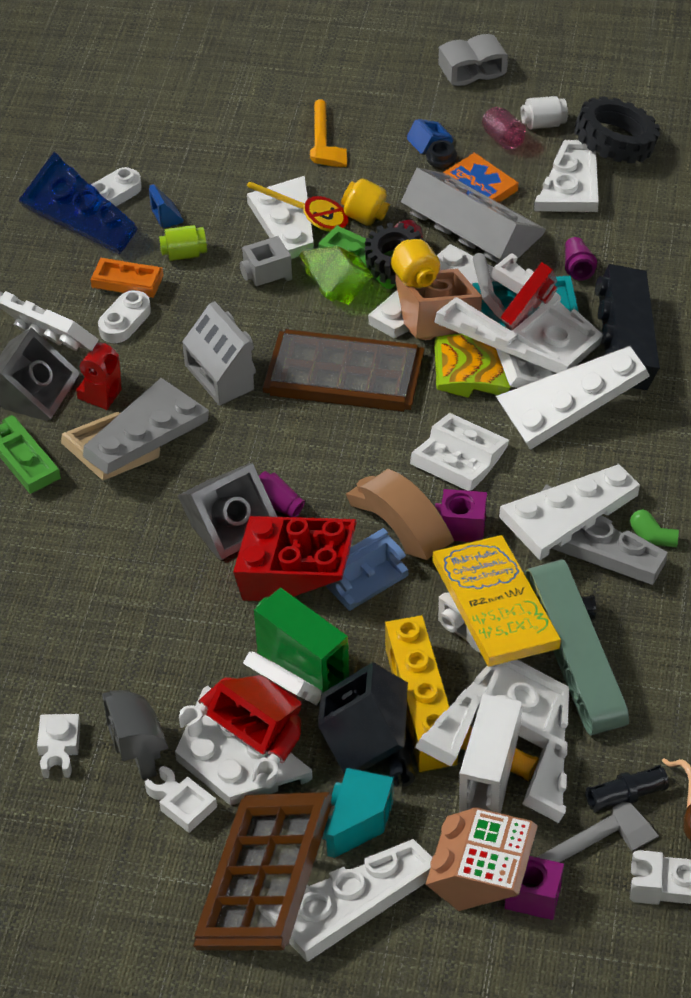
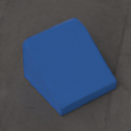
(426, 132)
(164, 208)

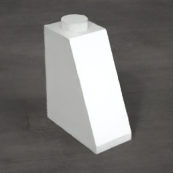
(490, 754)

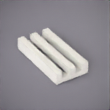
(283, 677)

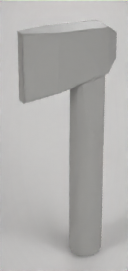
(486, 286)
(625, 818)

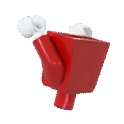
(256, 714)

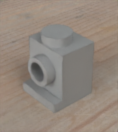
(266, 261)

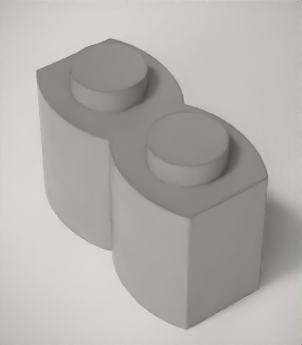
(472, 59)

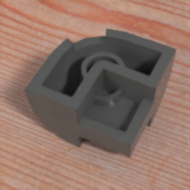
(134, 729)

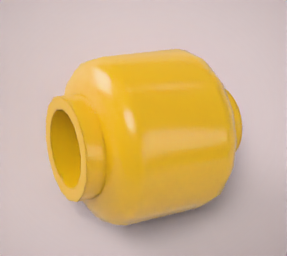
(365, 202)
(415, 263)

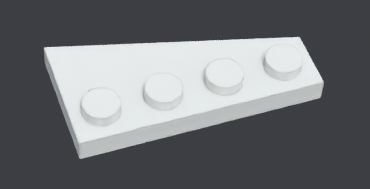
(388, 315)
(46, 323)
(563, 398)

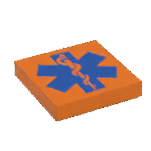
(483, 177)

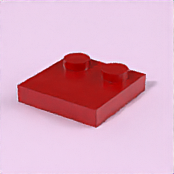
(536, 290)

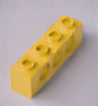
(414, 661)

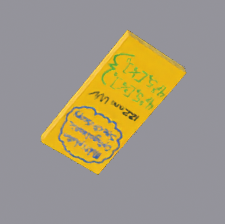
(496, 600)

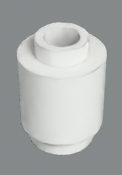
(544, 112)

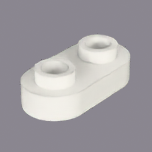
(119, 185)
(124, 316)

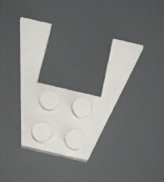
(547, 338)
(542, 723)

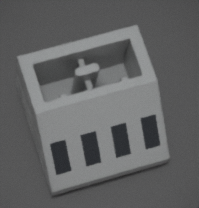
(220, 355)

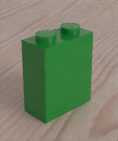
(301, 640)

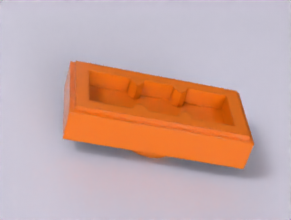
(126, 276)

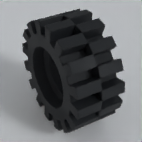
(382, 242)

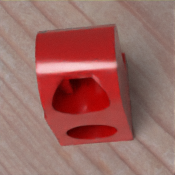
(101, 376)

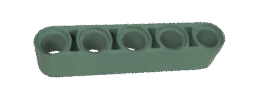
(580, 651)

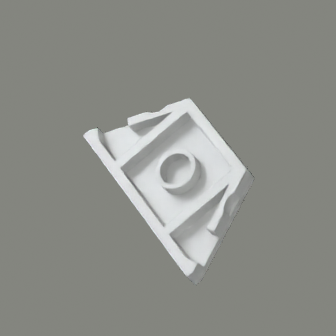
(228, 762)

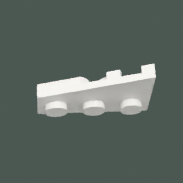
(572, 181)

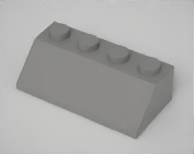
(472, 216)

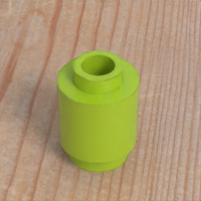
(183, 242)

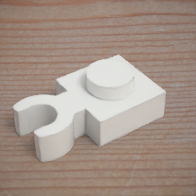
(56, 740)
(182, 802)

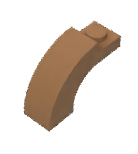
(405, 510)

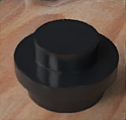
(441, 154)

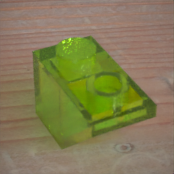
(337, 272)

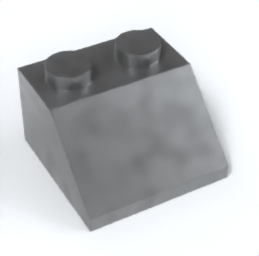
(34, 376)

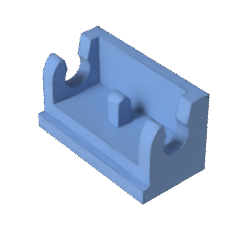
(369, 570)

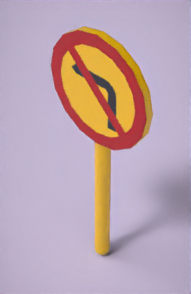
(318, 210)

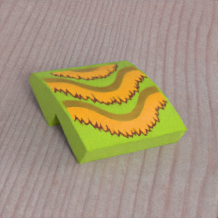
(468, 365)

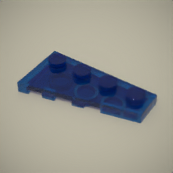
(73, 203)

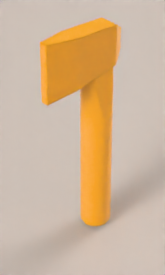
(321, 152)

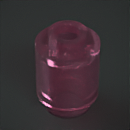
(503, 127)

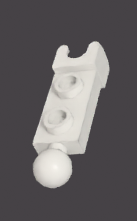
(660, 878)

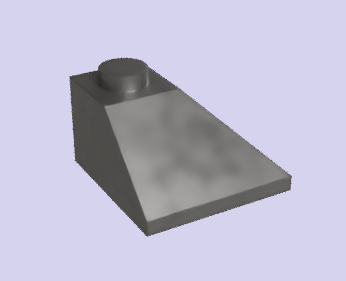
(223, 507)

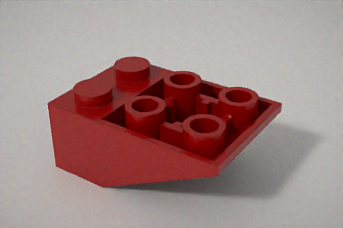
(291, 554)

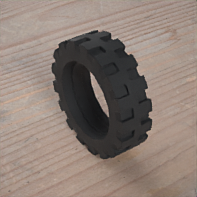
(613, 144)

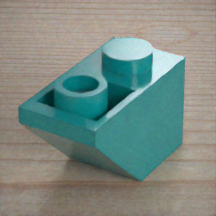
(359, 811)

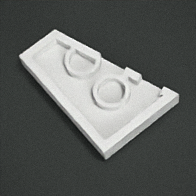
(282, 218)

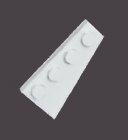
(558, 512)
(356, 896)

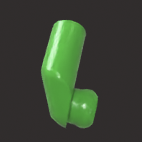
(648, 529)

